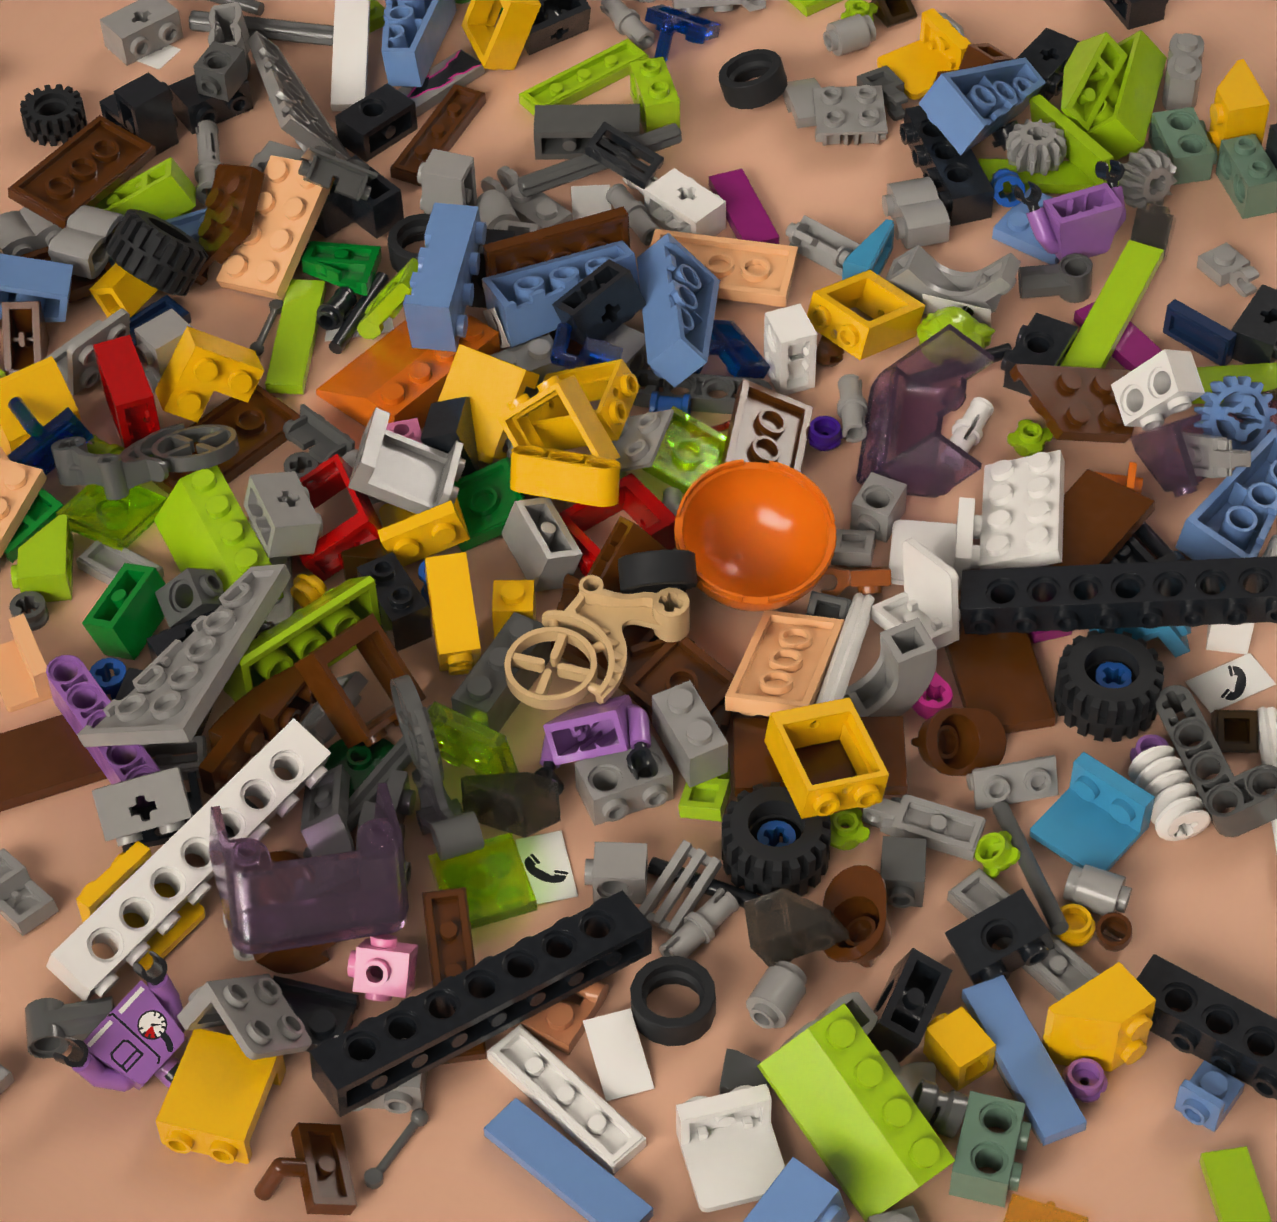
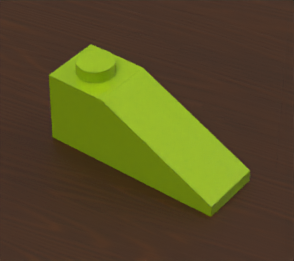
(1090, 77)
(159, 191)

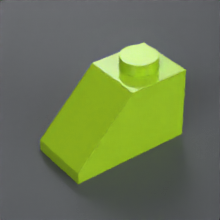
(47, 562)

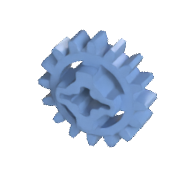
(1245, 403)

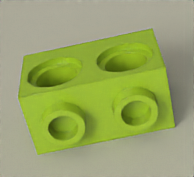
(655, 92)

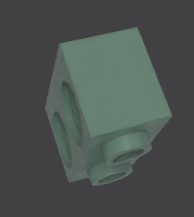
(1185, 142)
(1248, 176)
(985, 1148)

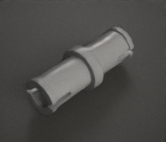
(628, 23)
(638, 213)
(852, 408)
(700, 925)

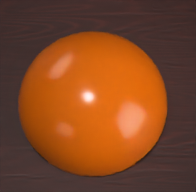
(756, 534)

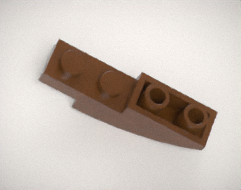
(248, 722)

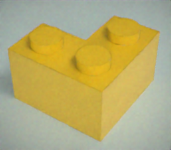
(204, 366)

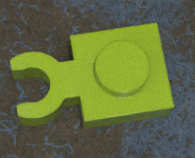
(706, 799)

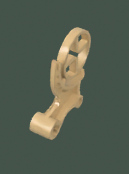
(601, 618)

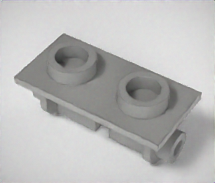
(820, 243)
(1014, 782)

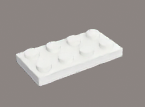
(1023, 512)

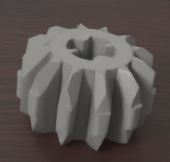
(1036, 147)
(1147, 178)

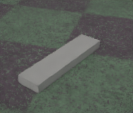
(1062, 968)

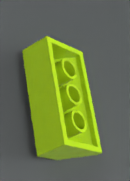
(1130, 102)
(208, 528)
(304, 632)
(855, 1113)

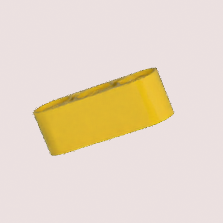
(565, 475)

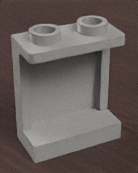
(404, 469)

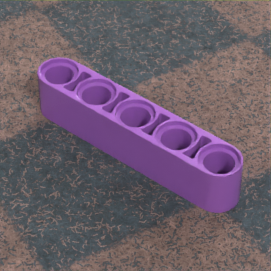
(82, 704)

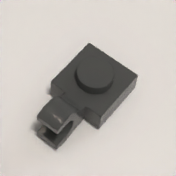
(892, 89)

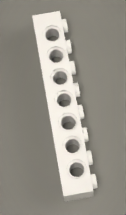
(74, 959)

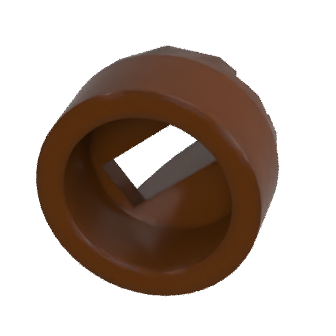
(828, 353)
(1116, 925)

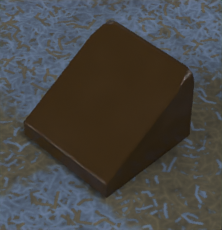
(894, 11)
(360, 555)
(1235, 730)

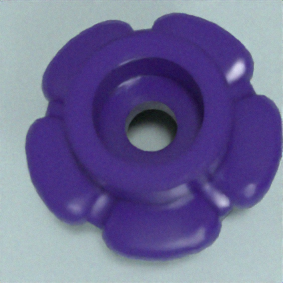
(824, 433)

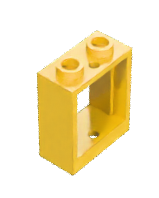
(501, 45)
(892, 310)
(605, 381)
(521, 431)
(452, 613)
(834, 722)

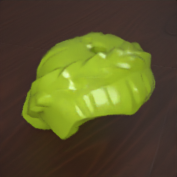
(961, 320)

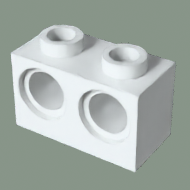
(790, 349)
(1158, 389)

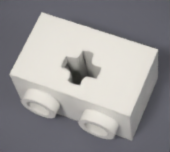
(684, 205)

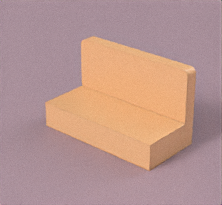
(22, 668)

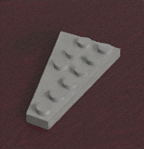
(291, 101)
(189, 675)

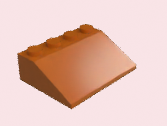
(399, 376)

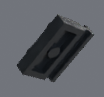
(321, 1009)

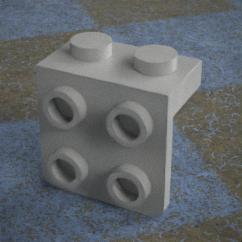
(77, 356)
(252, 1012)

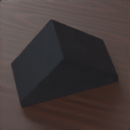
(452, 422)

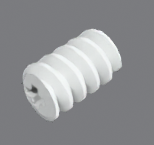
(1175, 808)

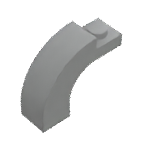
(921, 274)
(900, 674)

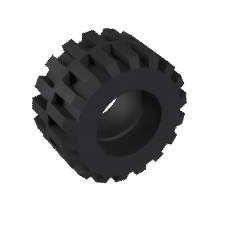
(156, 252)
(1101, 709)
(766, 867)

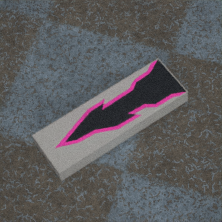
(456, 69)

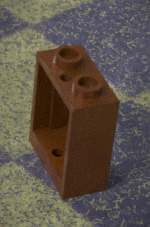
(382, 660)

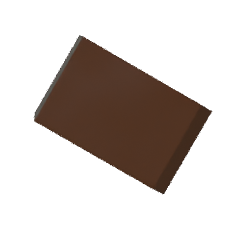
(23, 335)

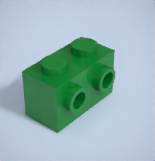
(126, 612)

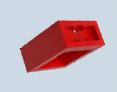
(126, 389)
(636, 502)
(361, 528)

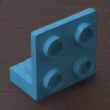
(1095, 816)

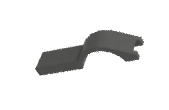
(327, 814)

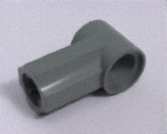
(1068, 279)
(51, 1020)

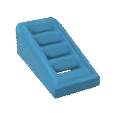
(872, 252)

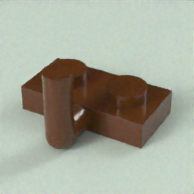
(322, 1170)

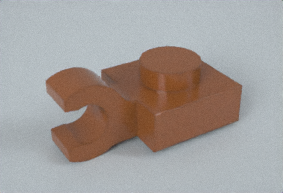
(866, 579)

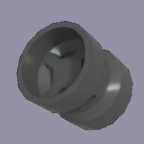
(940, 1108)

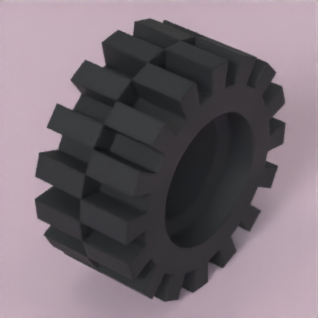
(66, 111)

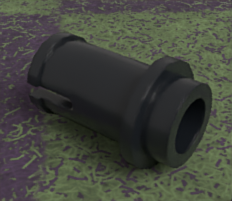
(331, 314)

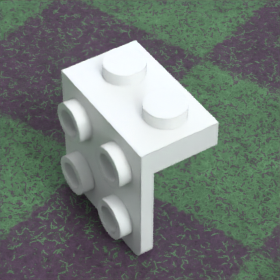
(945, 540)
(927, 595)
(729, 1146)

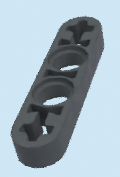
(699, 386)

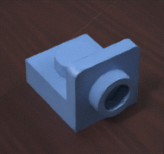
(1208, 1096)

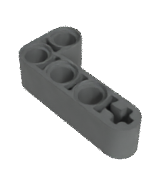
(1207, 759)

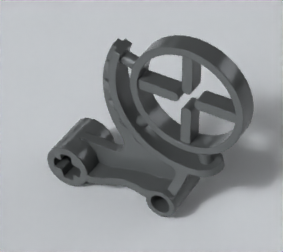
(144, 460)
(451, 829)

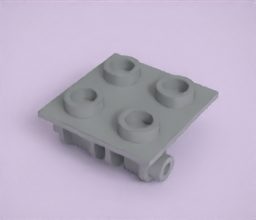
(849, 112)
(641, 439)

